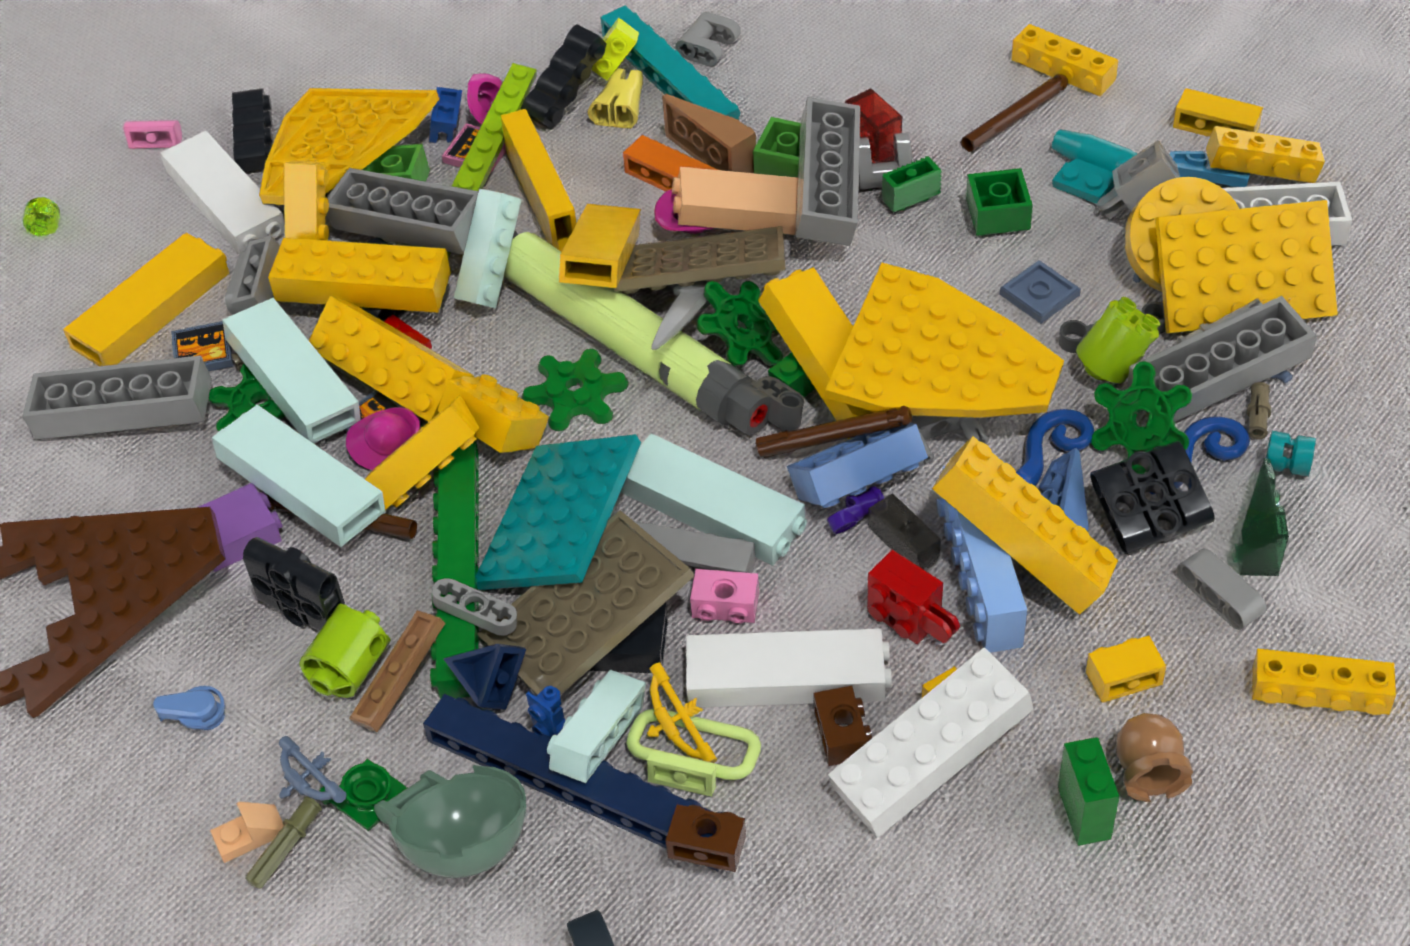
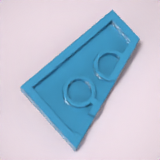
(1197, 165)

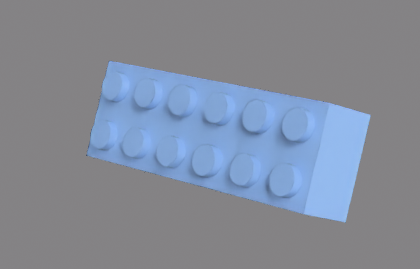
(989, 582)

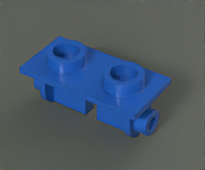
(546, 711)

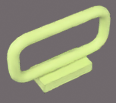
(688, 772)

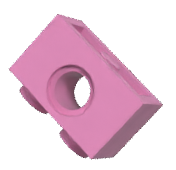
(737, 588)

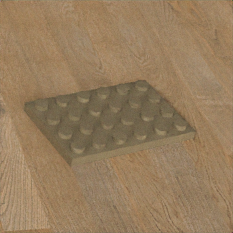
(704, 259)
(579, 623)

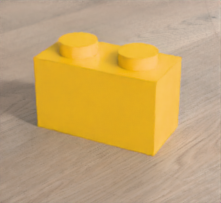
(1125, 668)

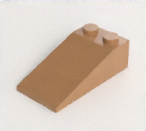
(709, 135)

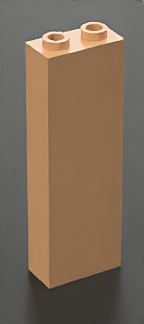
(735, 200)

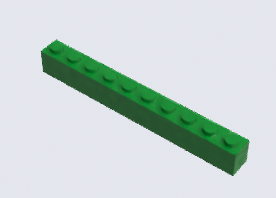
(456, 559)

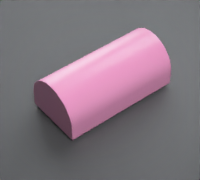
(152, 134)

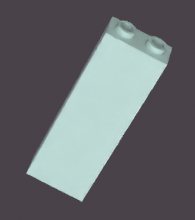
(291, 371)
(299, 475)
(713, 498)

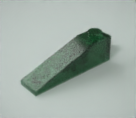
(1263, 530)

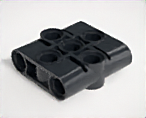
(1180, 508)
(292, 583)

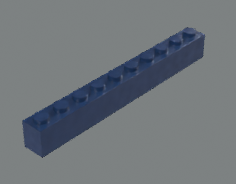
(608, 793)

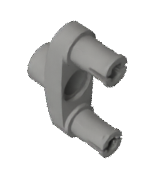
(938, 425)

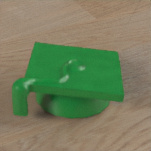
(364, 788)

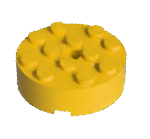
(1168, 198)

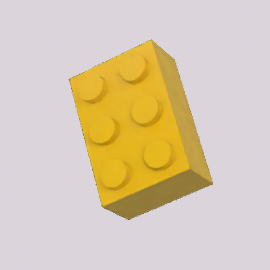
(502, 416)

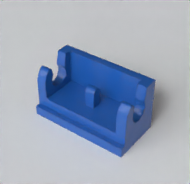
(445, 113)

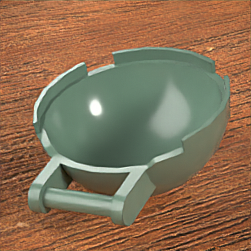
(457, 823)

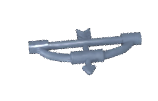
(298, 781)

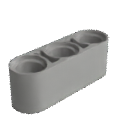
(1221, 589)

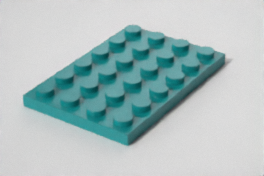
(558, 513)

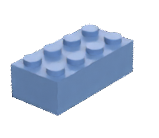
(856, 463)

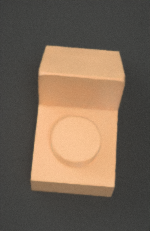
(243, 834)

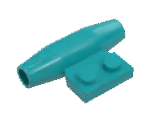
(1091, 166)

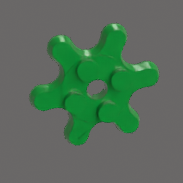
(724, 323)
(242, 399)
(584, 400)
(1125, 406)

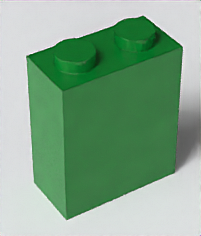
(1088, 791)

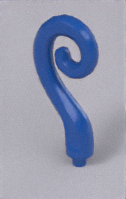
(1213, 426)
(1034, 464)

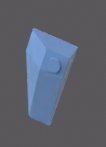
(1065, 487)

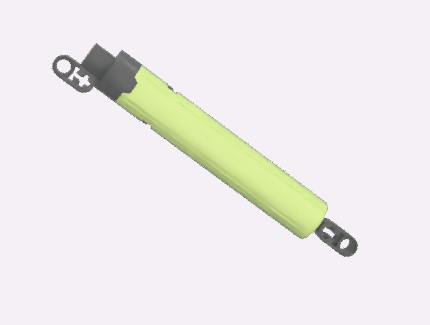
(629, 331)

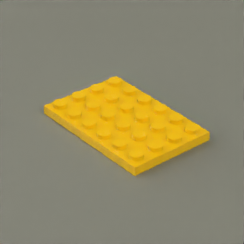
(1245, 254)

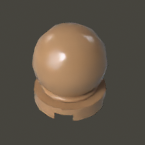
(1153, 757)

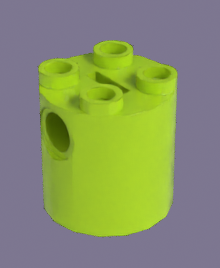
(1117, 341)
(344, 652)

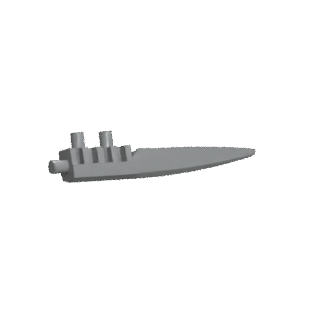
(683, 310)

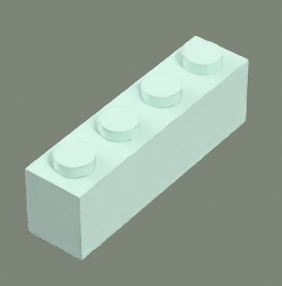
(487, 248)
(596, 726)

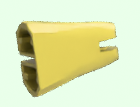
(618, 101)

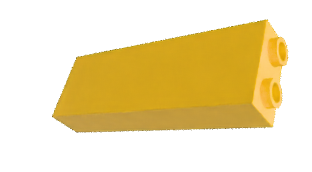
(538, 178)
(600, 246)
(147, 301)
(811, 328)

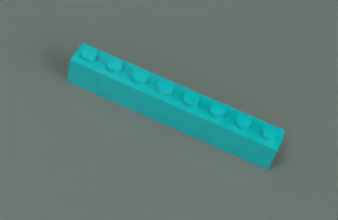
(667, 67)

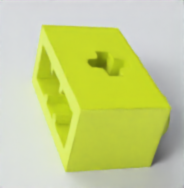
(619, 41)

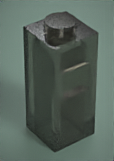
(904, 531)

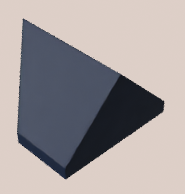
(488, 673)

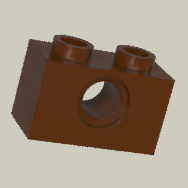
(837, 708)
(719, 850)

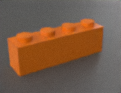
(657, 162)

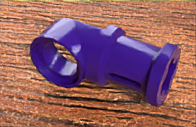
(855, 510)

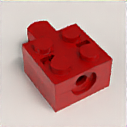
(909, 600)

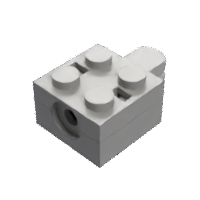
(1137, 178)

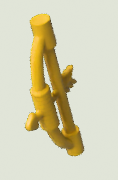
(667, 722)

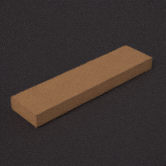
(397, 671)

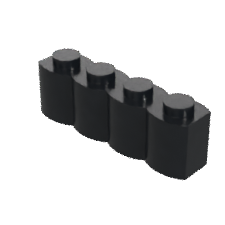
(566, 72)
(251, 128)

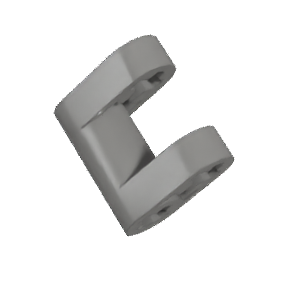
(696, 44)
(871, 174)

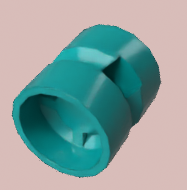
(1301, 453)

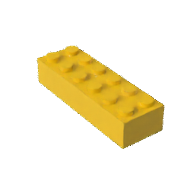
(361, 274)
(383, 357)
(1026, 525)

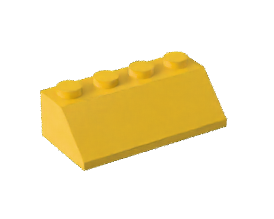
(423, 452)

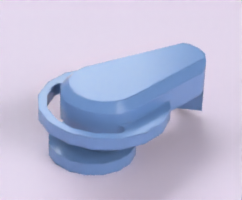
(192, 708)

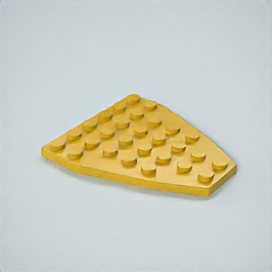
(343, 131)
(940, 354)

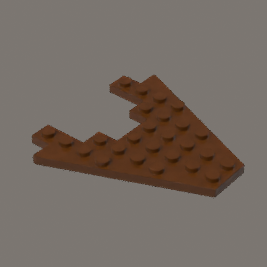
(120, 579)

